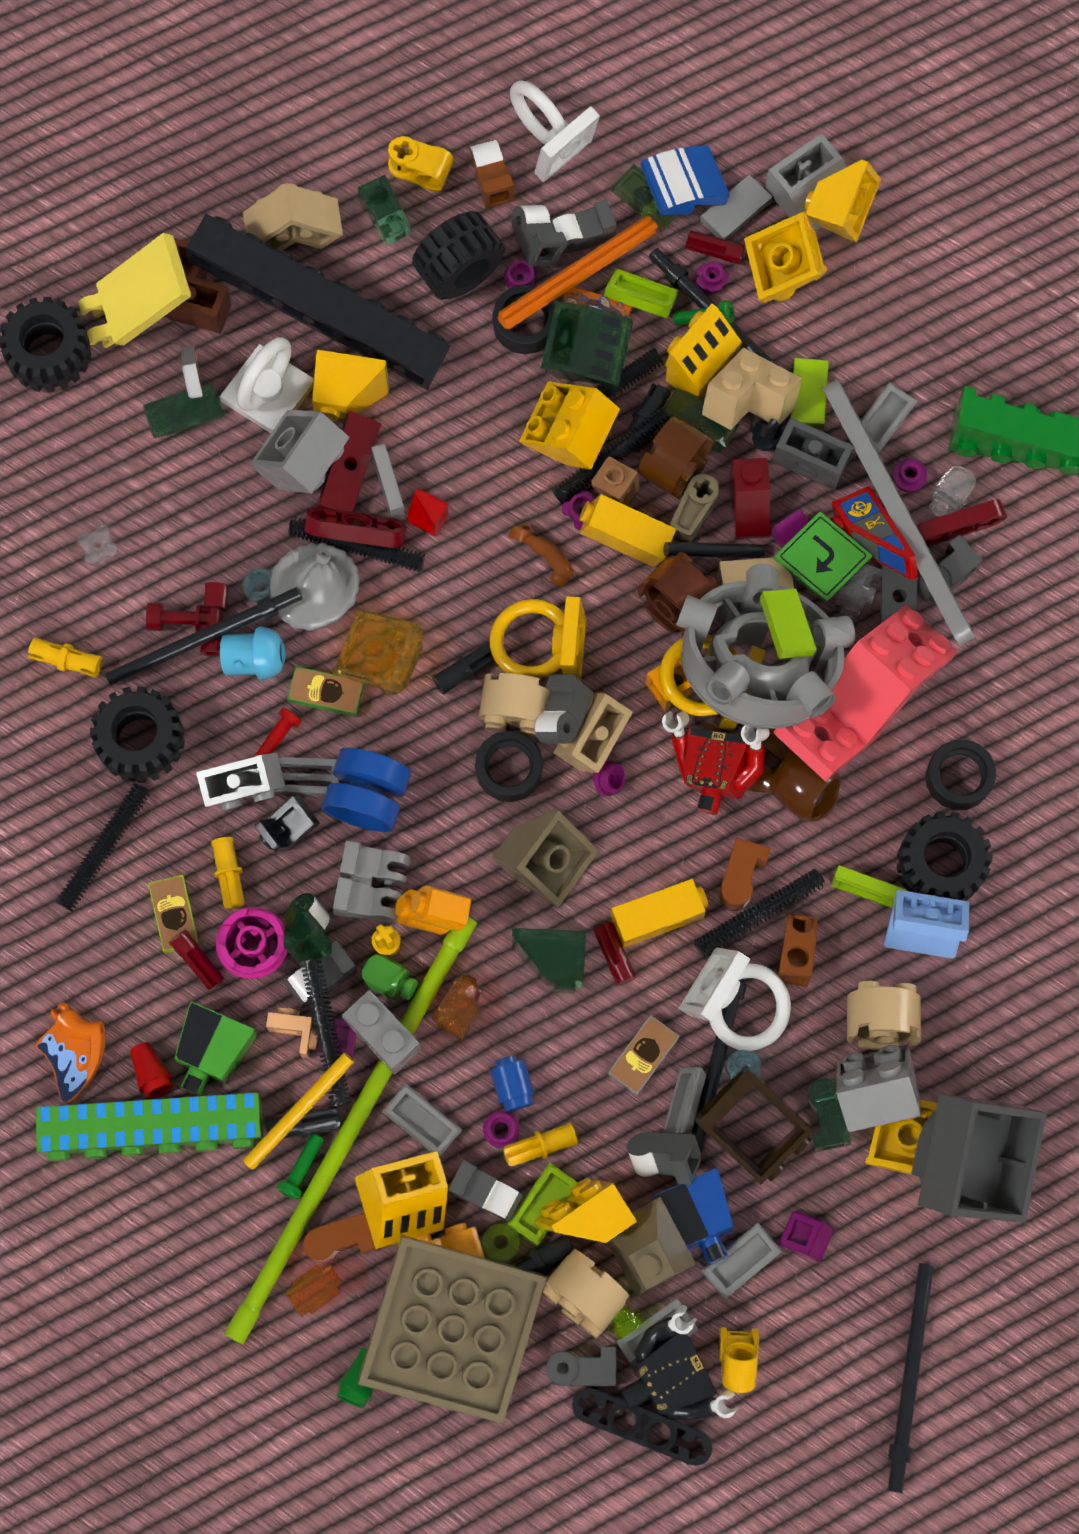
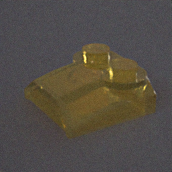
(380, 651)

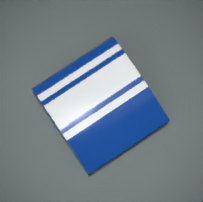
(684, 179)

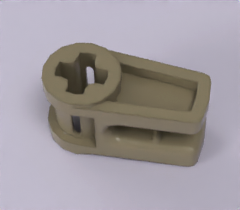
(693, 510)

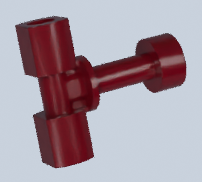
(206, 615)

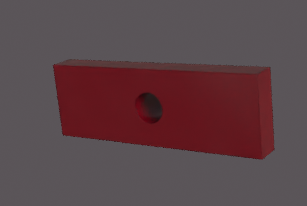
(343, 485)

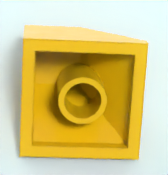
(844, 200)
(347, 383)

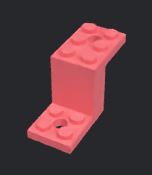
(872, 689)

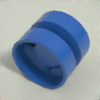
(369, 783)

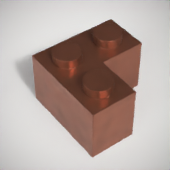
(208, 300)

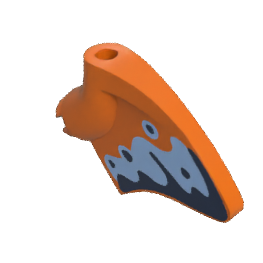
(73, 1050)

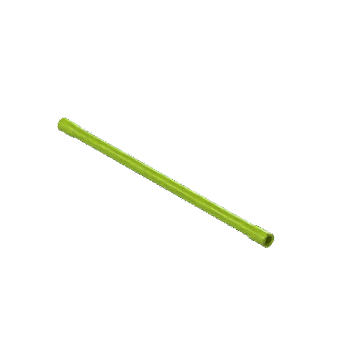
(249, 1310)

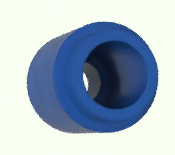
(512, 1083)

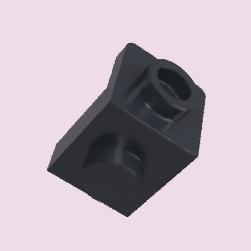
(287, 825)

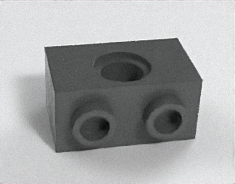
(812, 453)

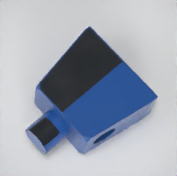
(700, 1214)

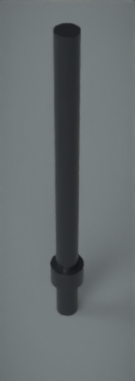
(678, 277)
(265, 608)
(717, 1062)
(900, 1452)

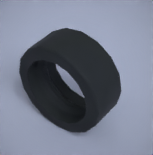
(519, 343)
(510, 739)
(978, 755)

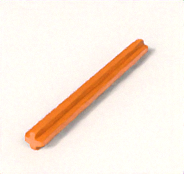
(577, 272)

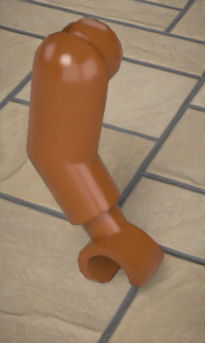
(554, 556)

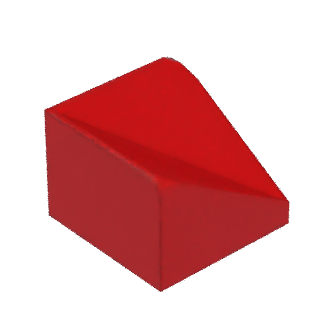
(427, 512)

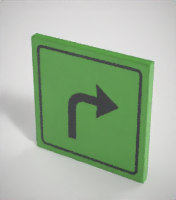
(822, 557)

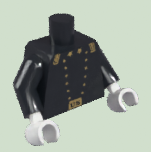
(673, 1374)

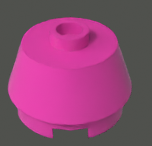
(251, 943)

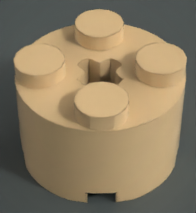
(512, 702)
(883, 1015)
(585, 1293)

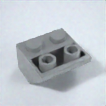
(799, 173)
(877, 1088)

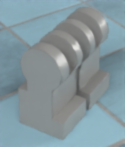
(358, 869)

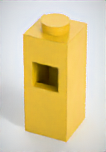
(625, 530)
(659, 912)

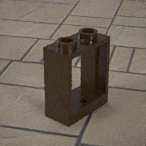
(727, 1098)

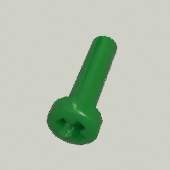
(685, 317)
(303, 1163)

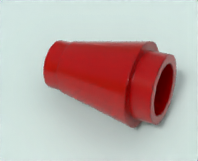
(150, 1072)

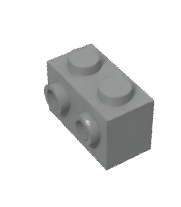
(241, 779)

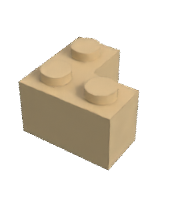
(294, 216)
(751, 386)

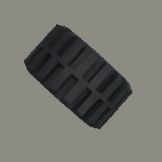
(458, 255)
(38, 320)
(132, 707)
(959, 835)

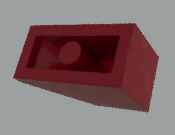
(750, 498)

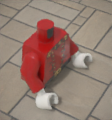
(716, 761)

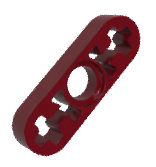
(962, 522)
(355, 527)

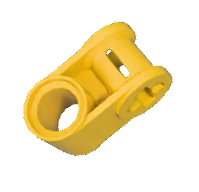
(421, 163)
(738, 1359)

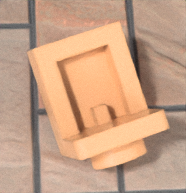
(289, 1022)

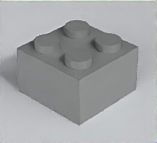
(300, 451)

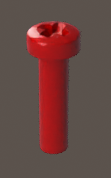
(286, 721)

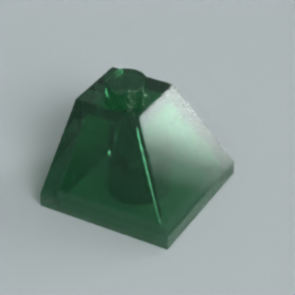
(553, 956)

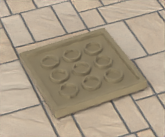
(451, 1329)

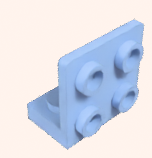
(927, 924)

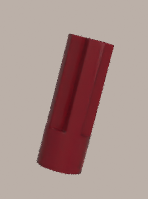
(715, 247)
(614, 953)
(195, 958)

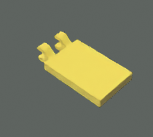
(137, 293)

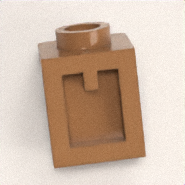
(617, 481)

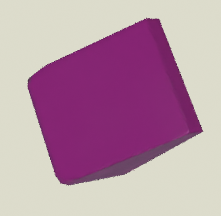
(789, 527)
(806, 1236)

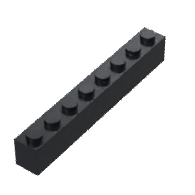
(316, 301)

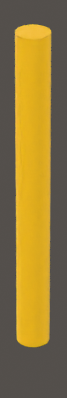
(298, 1111)

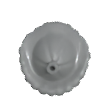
(325, 581)

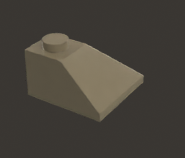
(546, 855)
(651, 1248)

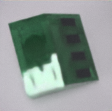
(586, 344)

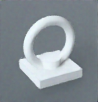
(563, 140)
(268, 385)
(719, 985)

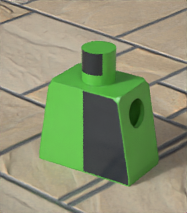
(211, 1047)

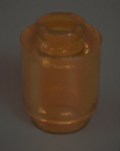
(314, 1289)

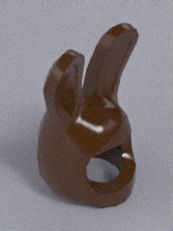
(796, 783)

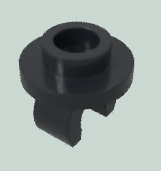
(766, 434)

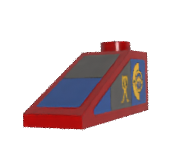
(871, 526)

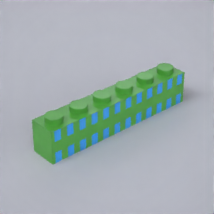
(149, 1125)

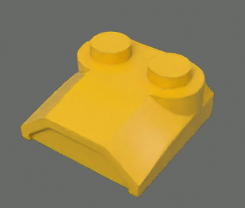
(784, 257)
(896, 1142)

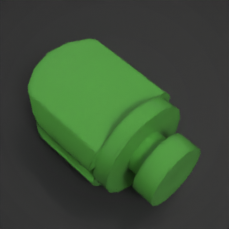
(388, 977)

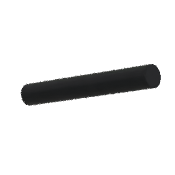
(714, 550)

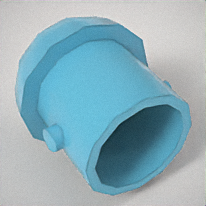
(252, 653)

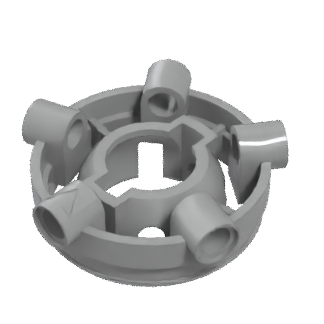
(776, 694)

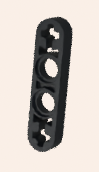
(640, 1432)

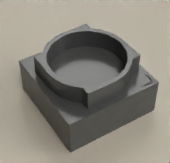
(979, 1158)

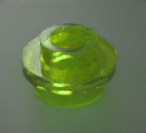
(500, 1254)
(626, 1322)

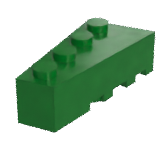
(1014, 433)

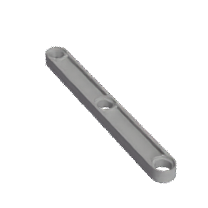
(899, 512)

